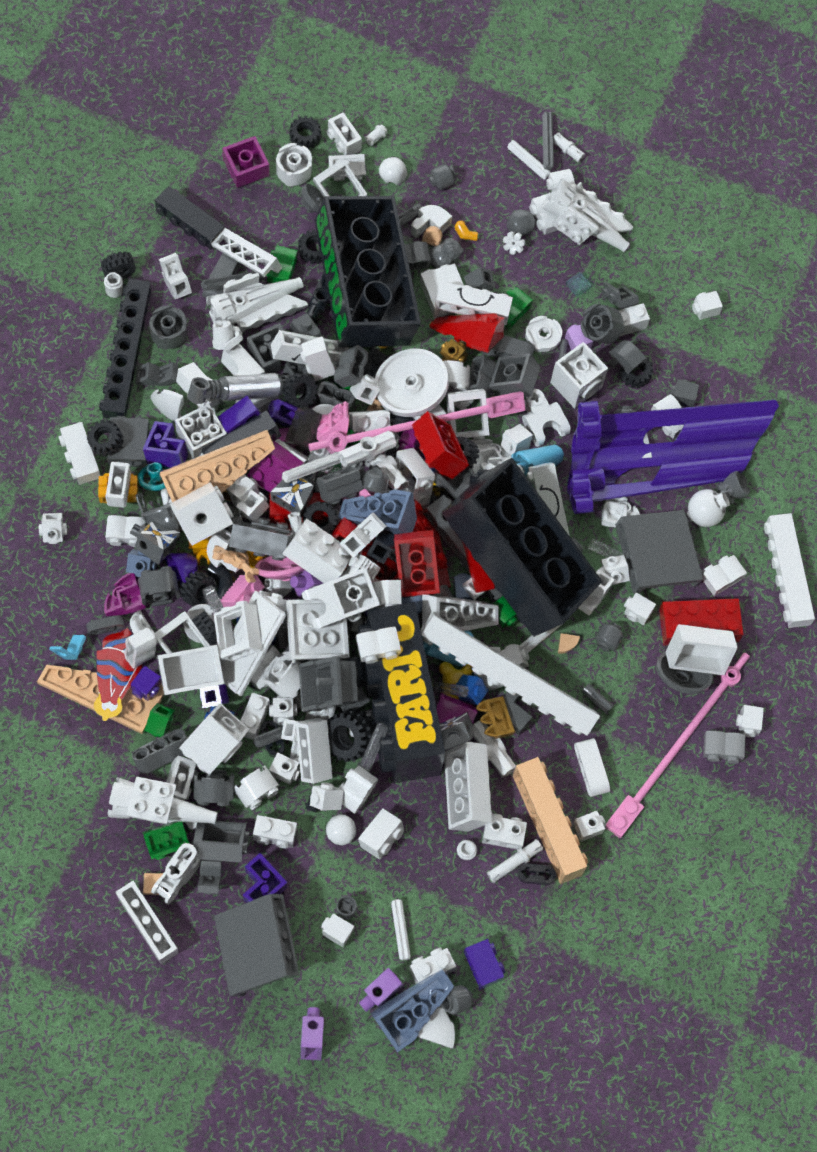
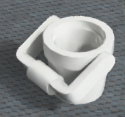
(224, 335)

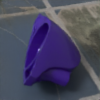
(182, 564)

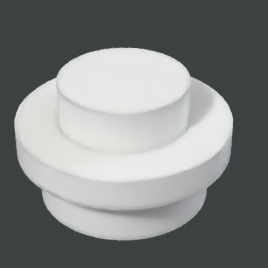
(466, 850)

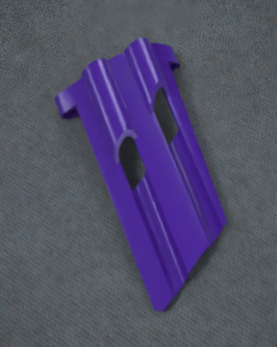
(706, 451)

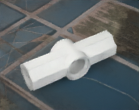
(360, 451)
(389, 467)
(495, 750)

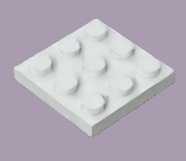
(312, 643)

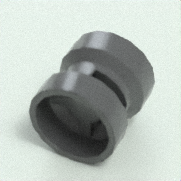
(347, 904)

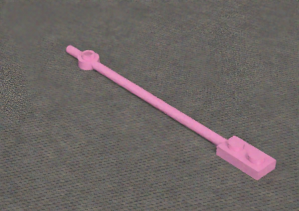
(495, 407)
(631, 806)

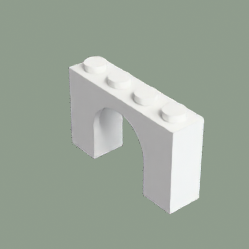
(237, 362)

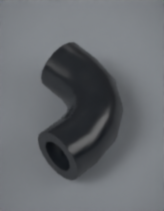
(223, 578)

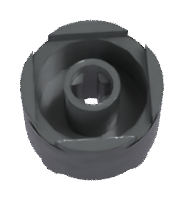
(602, 323)
(168, 327)
(158, 586)
(214, 788)

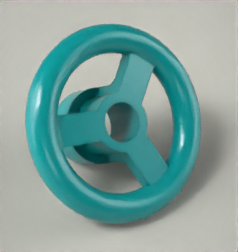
(154, 472)

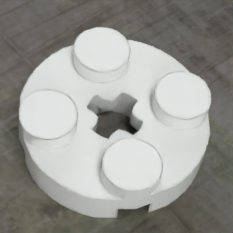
(549, 326)

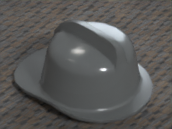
(376, 481)

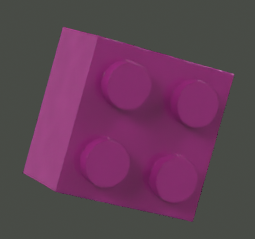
(246, 161)
(270, 469)

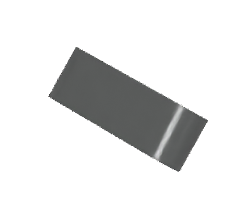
(224, 267)
(510, 346)
(159, 751)

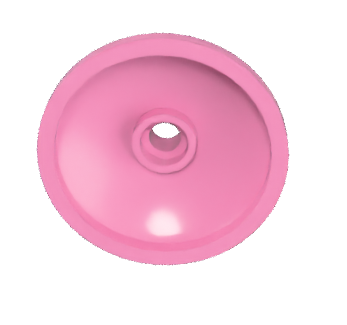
(277, 569)

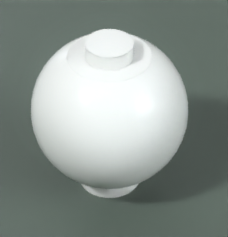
(707, 507)

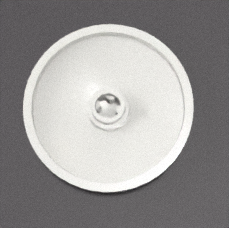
(412, 382)

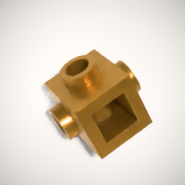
(448, 347)

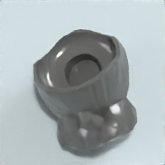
(446, 253)
(734, 487)

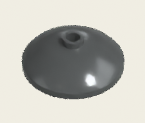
(682, 680)

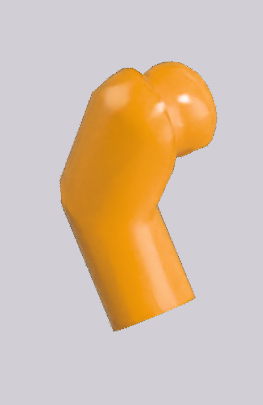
(464, 233)

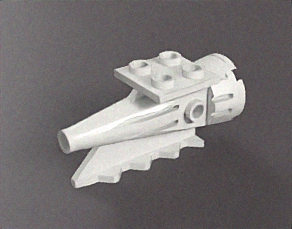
(584, 215)
(254, 303)
(155, 803)

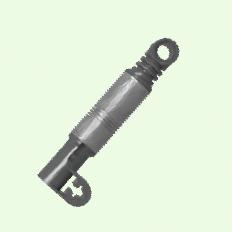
(238, 387)

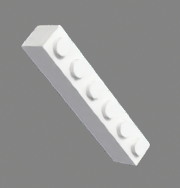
(789, 570)

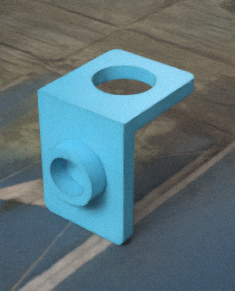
(73, 650)

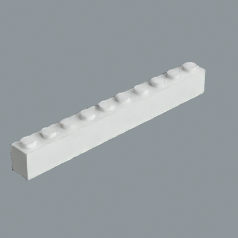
(508, 673)

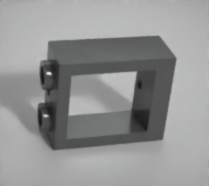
(221, 832)

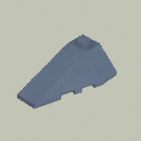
(392, 508)
(410, 1010)

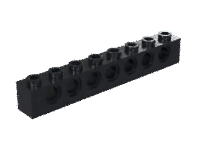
(133, 290)

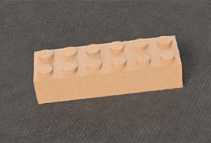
(550, 820)

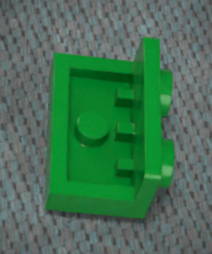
(165, 839)

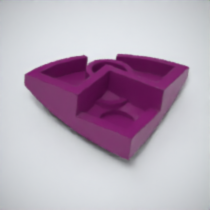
(125, 597)

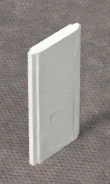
(239, 672)

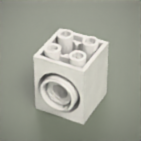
(579, 375)
(199, 430)
(206, 501)
(214, 739)

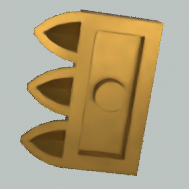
(497, 717)

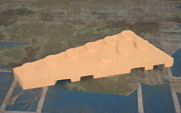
(218, 467)
(83, 689)

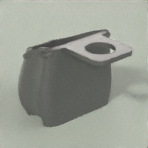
(163, 515)

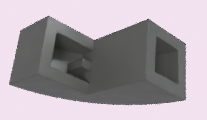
(518, 716)

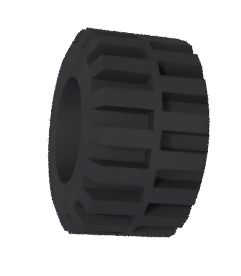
(361, 727)

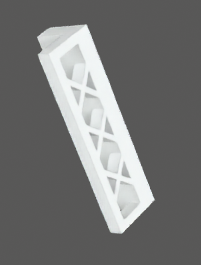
(246, 248)

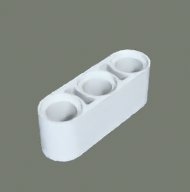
(592, 767)

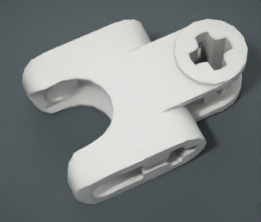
(543, 415)
(173, 881)

